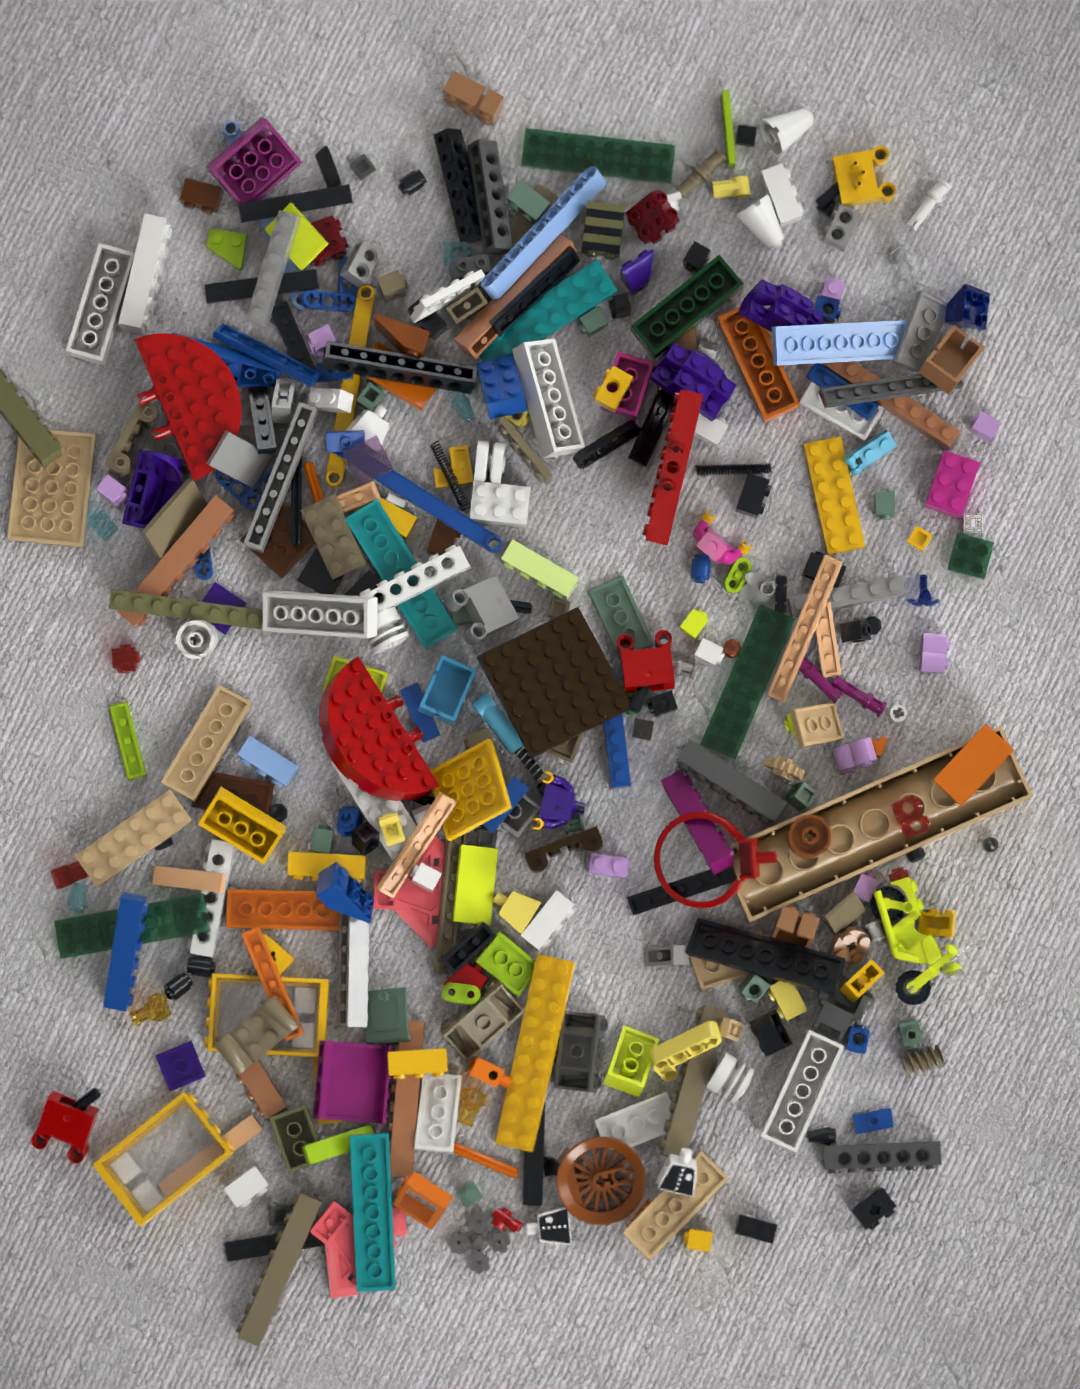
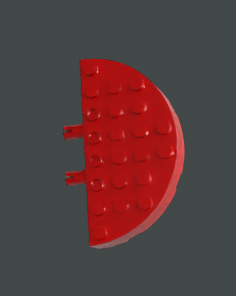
(194, 393)
(674, 466)
(369, 740)

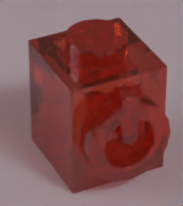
(125, 659)

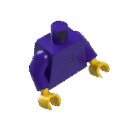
(557, 803)

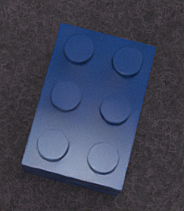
(501, 387)

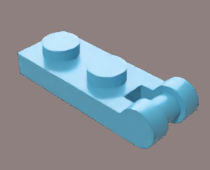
(870, 452)

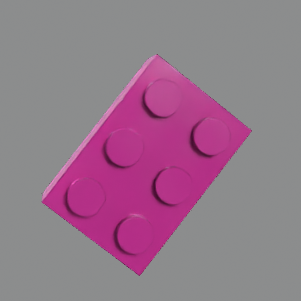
(633, 398)
(952, 484)

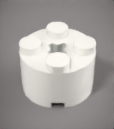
(188, 644)

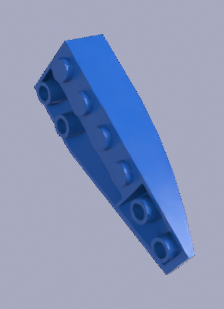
(244, 368)

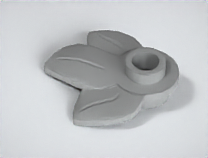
(754, 590)

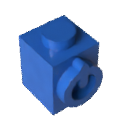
(348, 819)

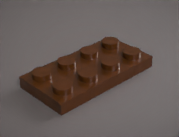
(252, 791)

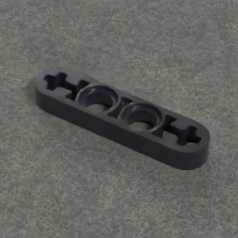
(589, 454)

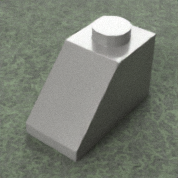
(666, 955)

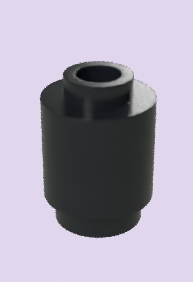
(412, 182)
(201, 966)
(178, 986)

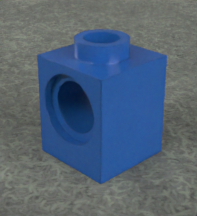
(822, 302)
(859, 1048)

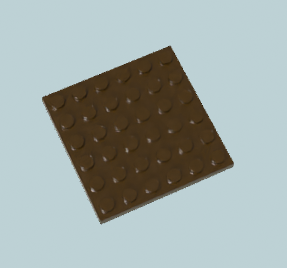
(554, 682)

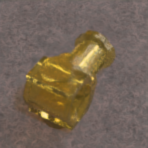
(155, 1009)
(470, 1106)

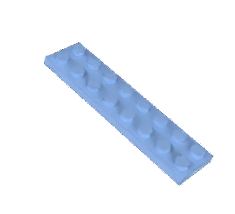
(836, 342)

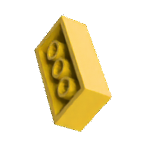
(242, 825)

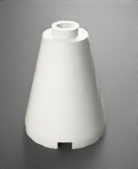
(785, 129)
(762, 221)

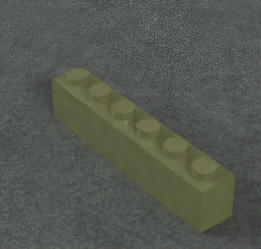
(26, 424)

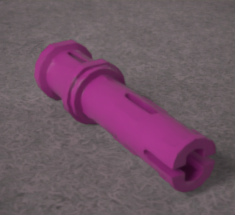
(810, 672)
(863, 698)

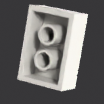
(500, 504)

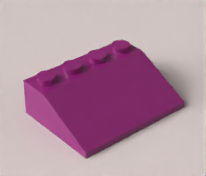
(254, 163)

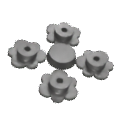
(479, 1242)

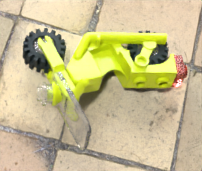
(909, 945)

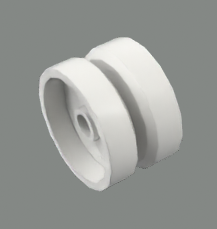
(490, 462)

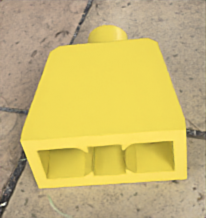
(516, 909)

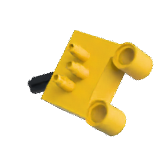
(857, 179)

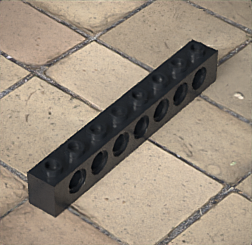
(399, 367)

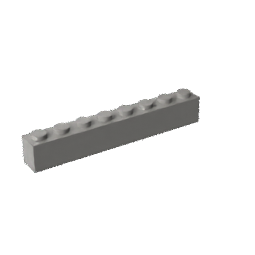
(280, 477)

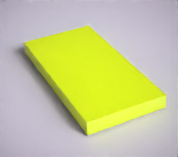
(474, 884)

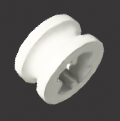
(901, 718)

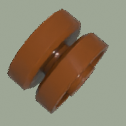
(811, 825)

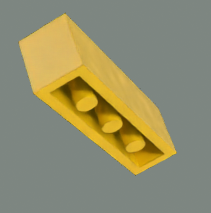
(311, 864)

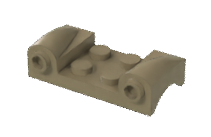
(118, 460)
(482, 1021)
(256, 1034)

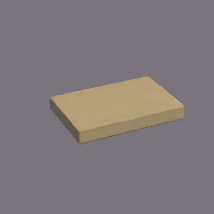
(816, 724)

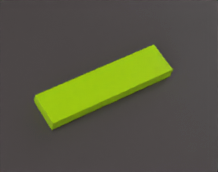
(728, 129)
(127, 741)
(332, 1146)

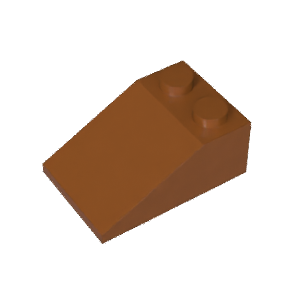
(402, 336)

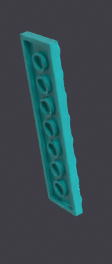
(555, 310)
(391, 556)
(372, 1212)

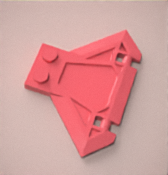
(412, 902)
(336, 1231)

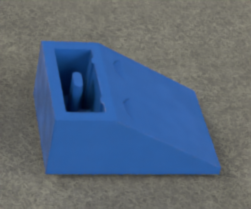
(344, 893)

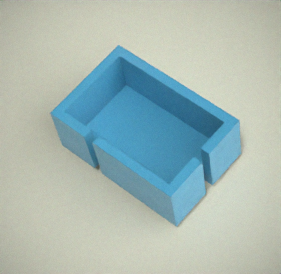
(447, 690)

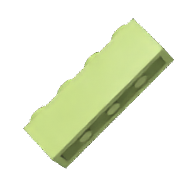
(539, 569)

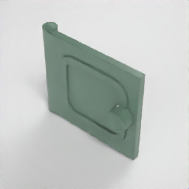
(387, 1018)

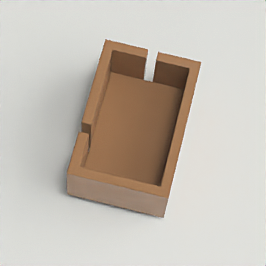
(468, 96)
(949, 362)
(795, 927)

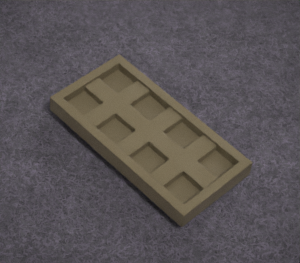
(529, 457)
(333, 536)

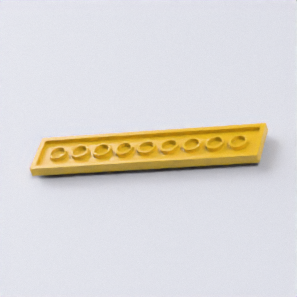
(535, 1053)

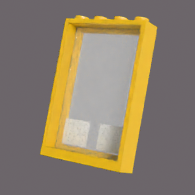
(239, 996)
(163, 1158)

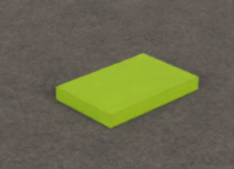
(507, 963)

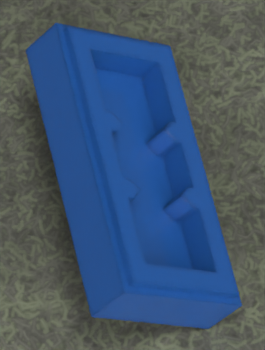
(329, 375)
(343, 440)
(873, 1121)

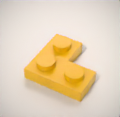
(460, 465)

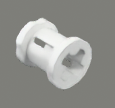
(875, 931)

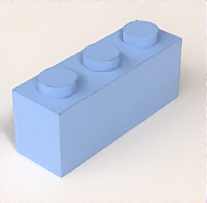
(267, 762)

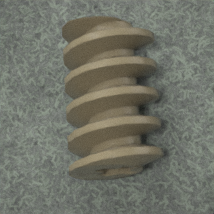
(921, 1061)

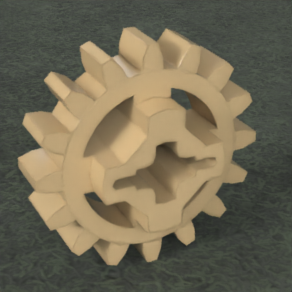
(784, 768)

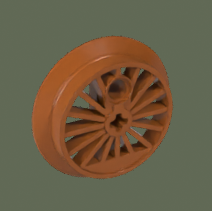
(569, 1187)

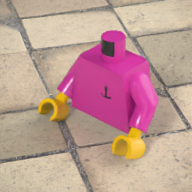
(716, 546)

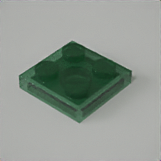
(970, 556)

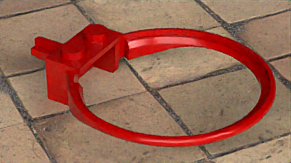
(748, 857)

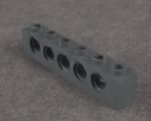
(490, 197)
(931, 1148)

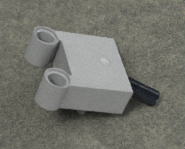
(487, 608)

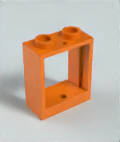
(428, 1192)

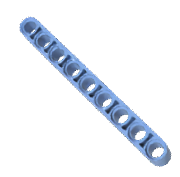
(543, 233)

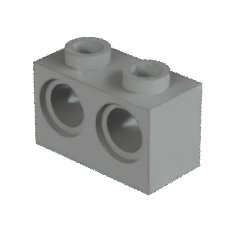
(845, 229)
(358, 261)
(284, 401)

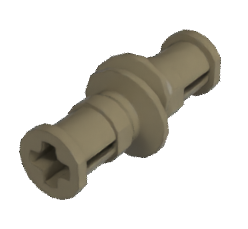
(701, 173)

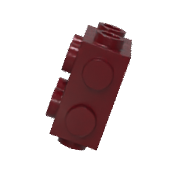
(653, 217)
(337, 245)

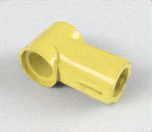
(737, 188)

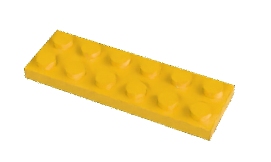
(834, 495)

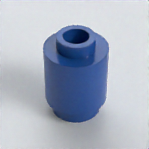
(700, 568)

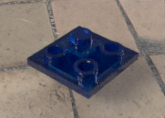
(968, 308)

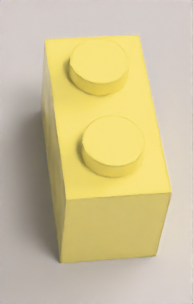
(787, 999)

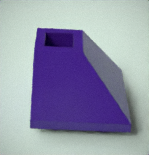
(637, 273)

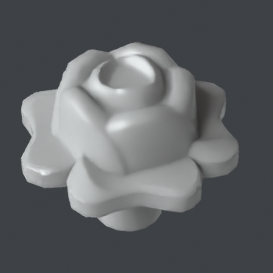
(897, 254)

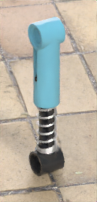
(508, 736)

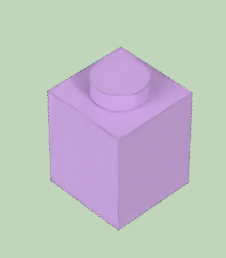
(833, 289)
(984, 426)
(865, 886)

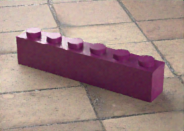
(702, 830)

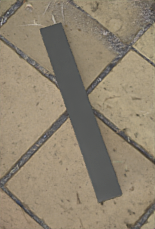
(878, 390)

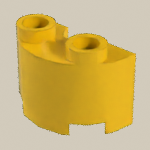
(937, 923)

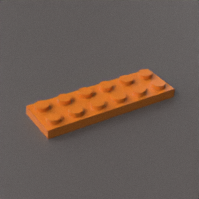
(279, 910)

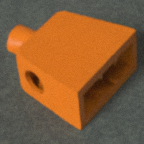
(480, 1069)

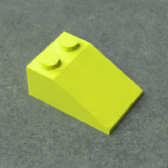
(630, 1061)

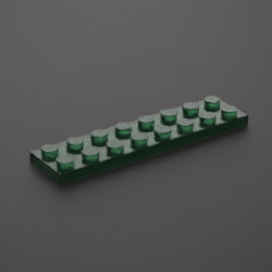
(609, 155)
(747, 682)
(163, 922)

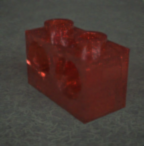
(905, 819)

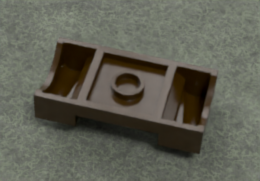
(590, 840)

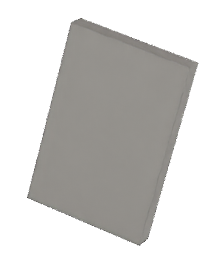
(238, 459)

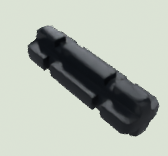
(781, 593)

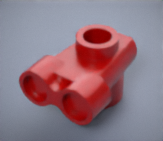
(503, 1219)

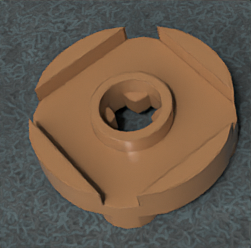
(857, 951)

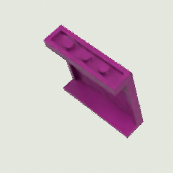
(352, 1082)

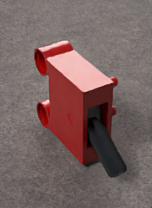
(646, 668)
(69, 1122)

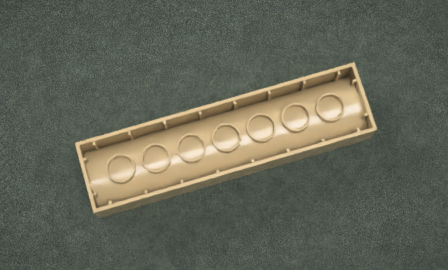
(868, 831)

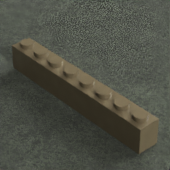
(689, 1091)
(279, 1268)

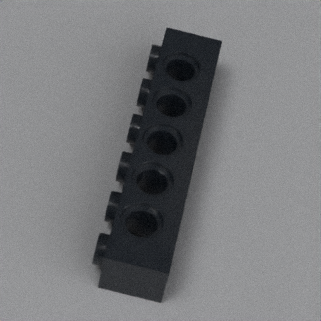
(459, 183)

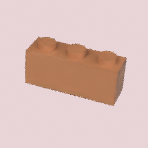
(262, 1090)

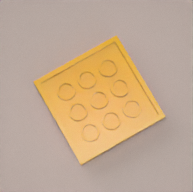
(476, 786)

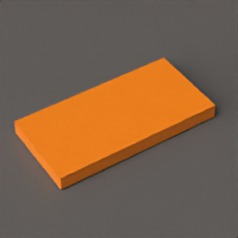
(413, 394)
(973, 765)

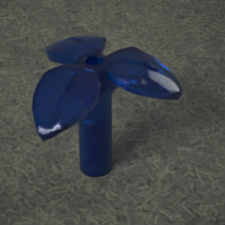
(924, 596)

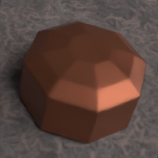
(731, 648)

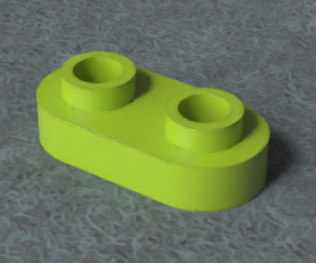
(736, 575)
(461, 993)

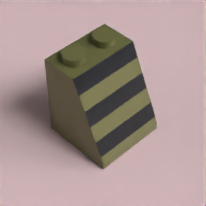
(603, 229)

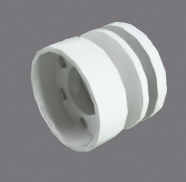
(387, 634)
(730, 1078)

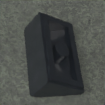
(328, 167)

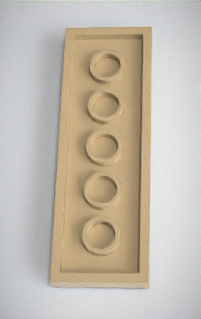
(206, 743)
(133, 838)
(671, 1210)

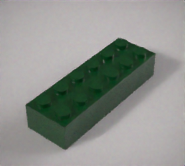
(686, 306)

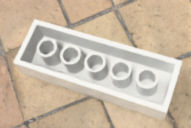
(144, 274)
(101, 305)
(548, 398)
(320, 614)
(376, 807)
(802, 1091)

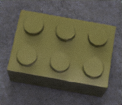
(293, 1131)

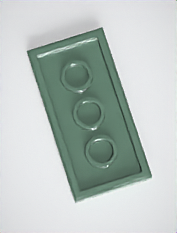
(620, 614)

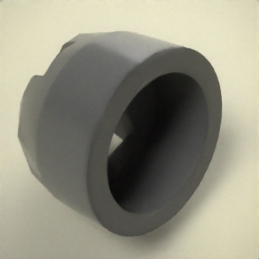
(987, 847)

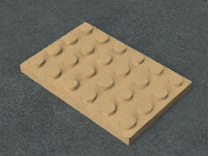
(53, 501)

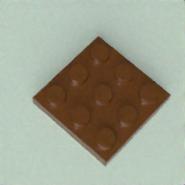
(279, 552)

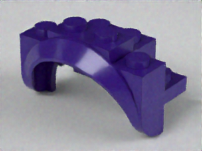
(786, 308)
(695, 374)
(151, 489)

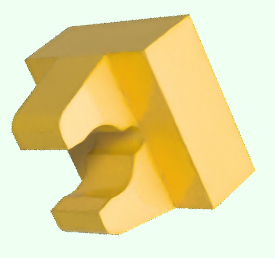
(919, 538)

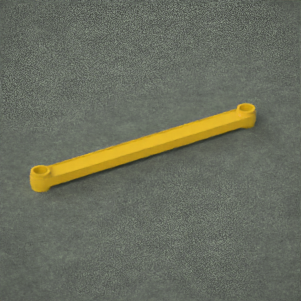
(358, 337)

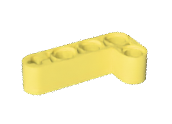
(682, 1048)

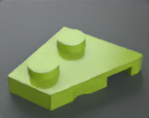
(228, 246)

